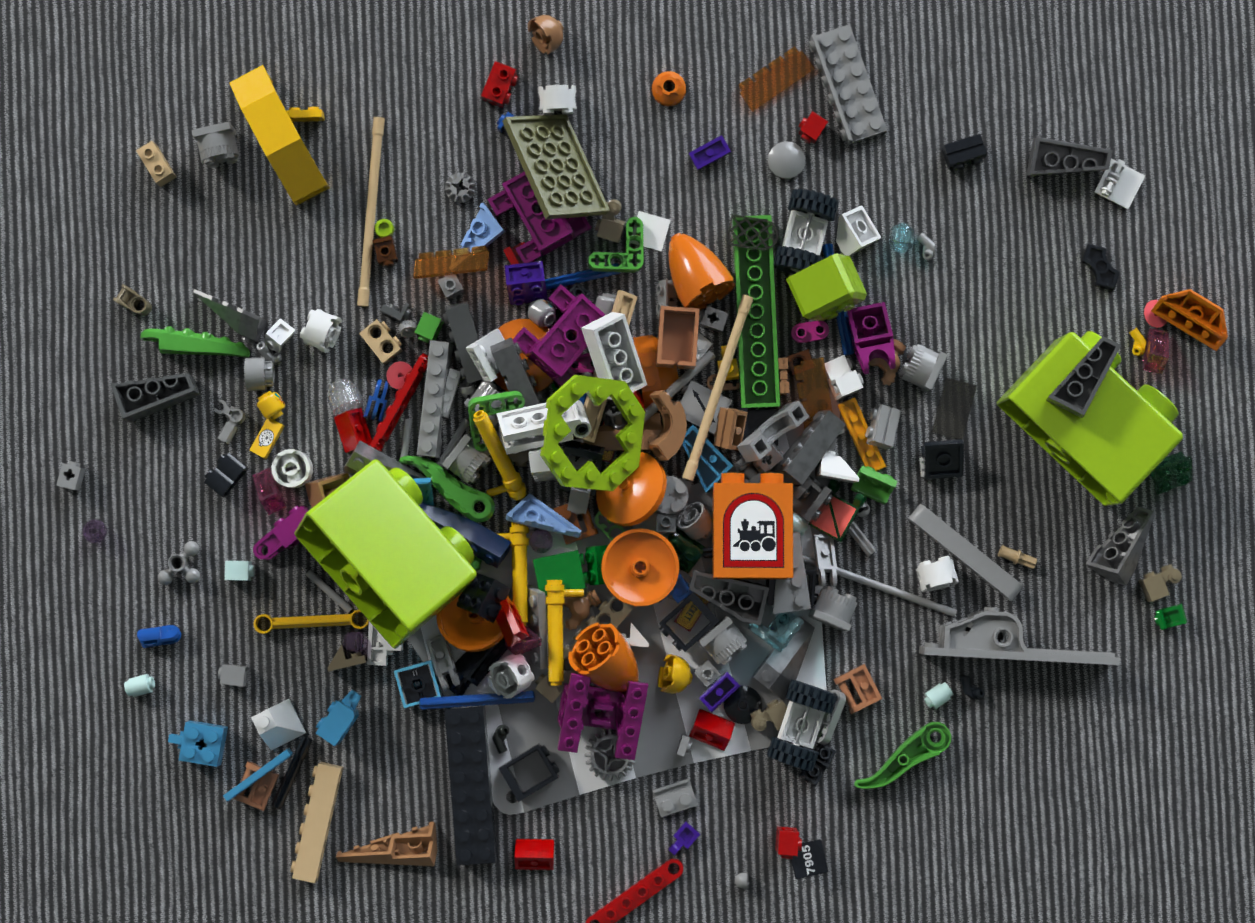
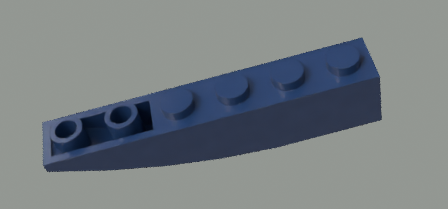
(484, 542)

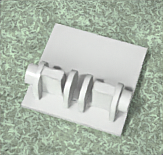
(1119, 183)

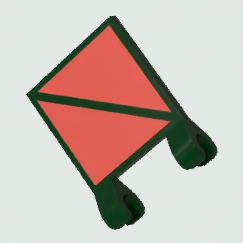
(838, 514)

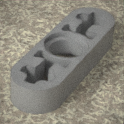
(831, 725)

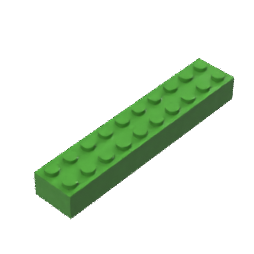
(759, 334)

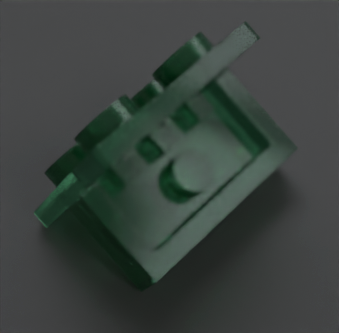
(1172, 473)
(687, 550)

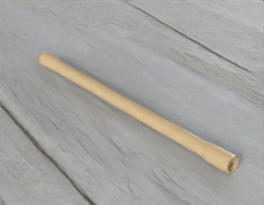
(364, 291)
(692, 464)

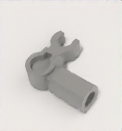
(236, 417)

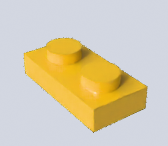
(311, 114)

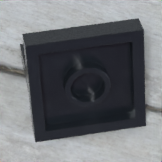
(943, 459)

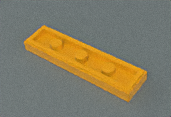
(857, 428)

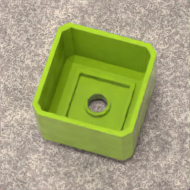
(827, 288)

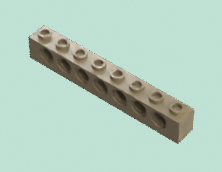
(552, 692)

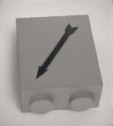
(695, 403)

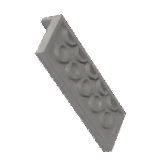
(847, 84)

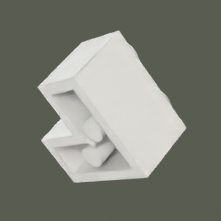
(841, 378)

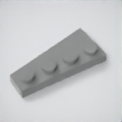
(537, 624)

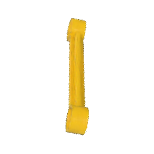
(309, 621)

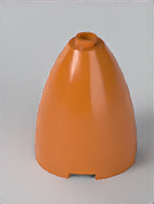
(697, 273)
(609, 664)

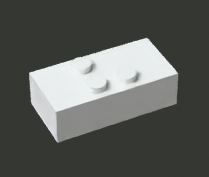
(614, 350)

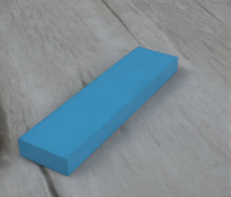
(258, 774)

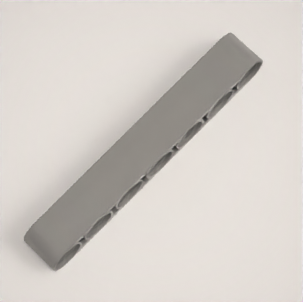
(965, 552)

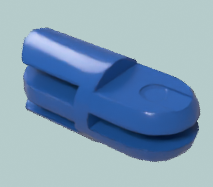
(377, 401)
(159, 636)

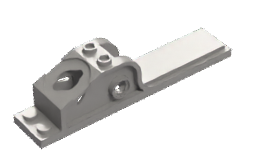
(983, 641)

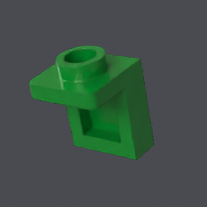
(1170, 617)

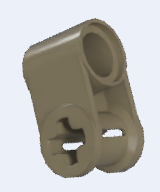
(130, 299)

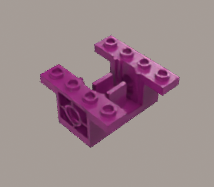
(545, 234)
(554, 351)
(619, 712)

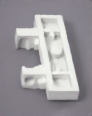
(378, 648)

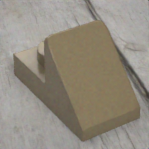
(341, 660)

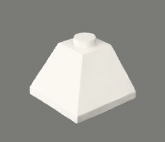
(855, 231)
(835, 468)
(278, 724)

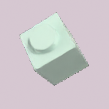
(239, 570)

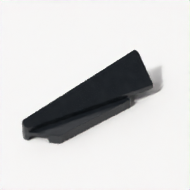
(474, 666)

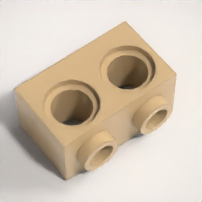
(156, 163)
(378, 344)

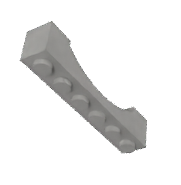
(431, 417)

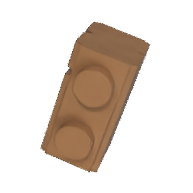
(730, 428)

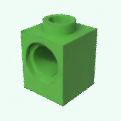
(428, 327)

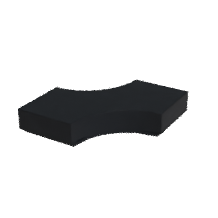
(1105, 274)

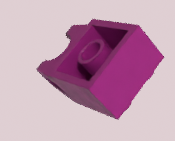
(871, 335)
(282, 534)

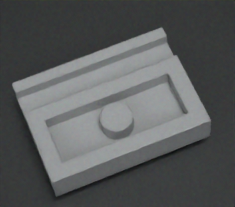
(675, 797)

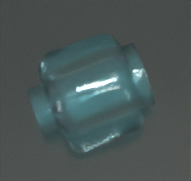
(901, 237)

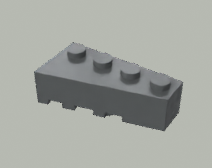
(463, 334)
(1082, 383)
(152, 395)

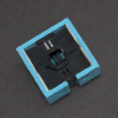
(417, 682)

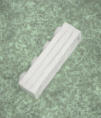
(450, 390)

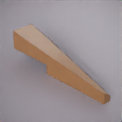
(410, 848)

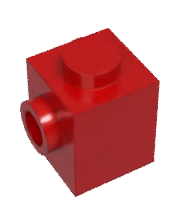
(812, 128)

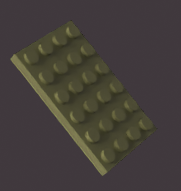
(556, 166)

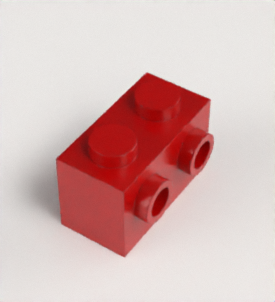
(499, 84)
(788, 842)

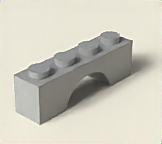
(760, 441)

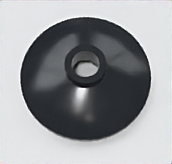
(732, 704)

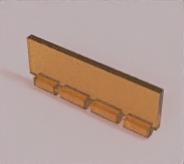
(777, 80)
(447, 264)
(813, 388)

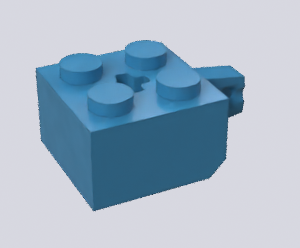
(340, 718)
(190, 745)

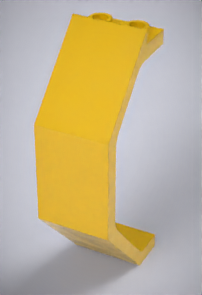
(278, 135)

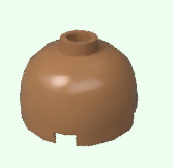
(546, 32)

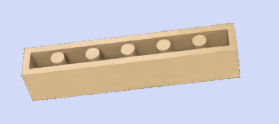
(317, 822)

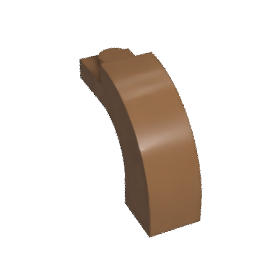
(673, 427)

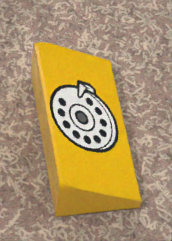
(267, 438)

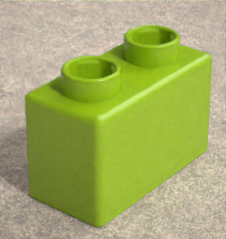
(1116, 439)
(387, 550)

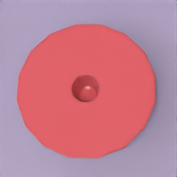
(1151, 318)
(397, 373)

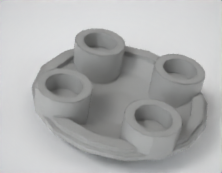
(786, 160)

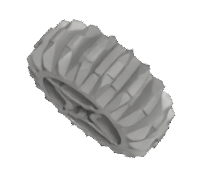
(594, 749)

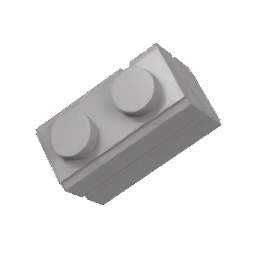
(883, 426)

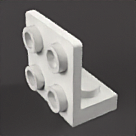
(482, 357)

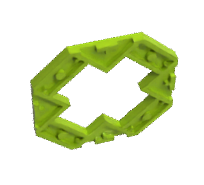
(556, 429)

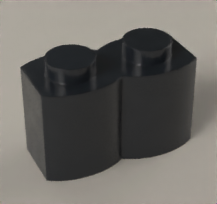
(225, 475)

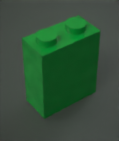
(562, 567)

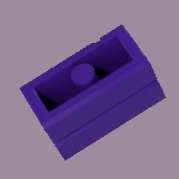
(719, 692)

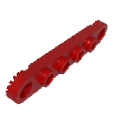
(401, 401)
(637, 893)

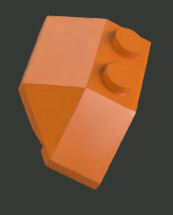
(1194, 316)
(656, 377)

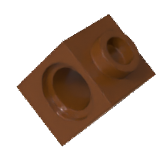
(803, 355)

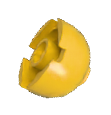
(674, 675)

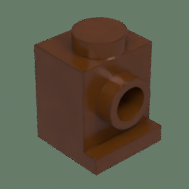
(391, 256)

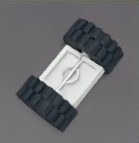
(805, 230)
(801, 725)

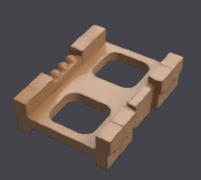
(783, 376)

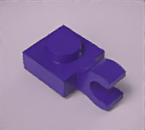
(685, 836)

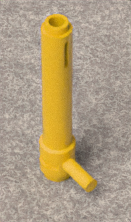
(511, 479)
(519, 544)
(555, 600)

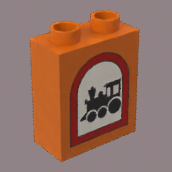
(752, 527)

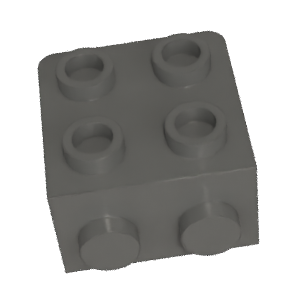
(811, 506)

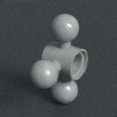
(191, 574)

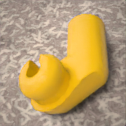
(1139, 342)

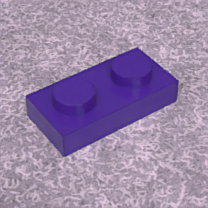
(709, 152)

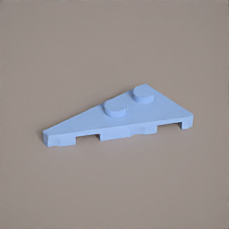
(483, 229)
(538, 515)

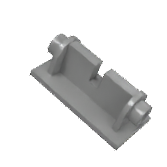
(665, 291)

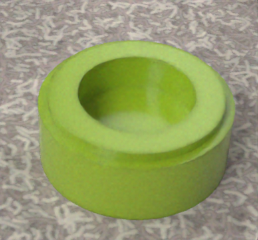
(384, 228)

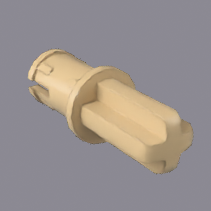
(1017, 557)

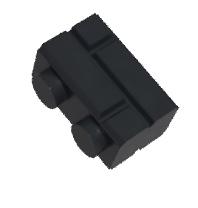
(964, 152)

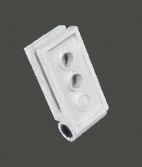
(523, 427)

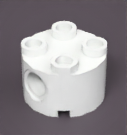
(557, 99)
(321, 330)
(292, 468)
(937, 574)
(510, 675)

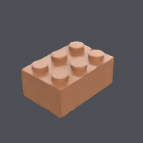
(677, 337)

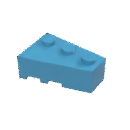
(711, 461)

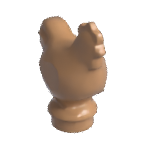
(889, 374)
(580, 608)

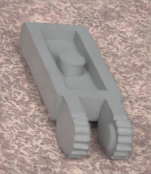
(825, 558)
(442, 661)

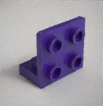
(525, 282)

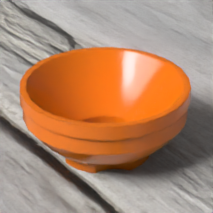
(668, 98)

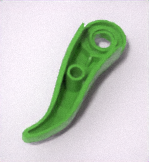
(192, 343)
(453, 491)
(910, 753)

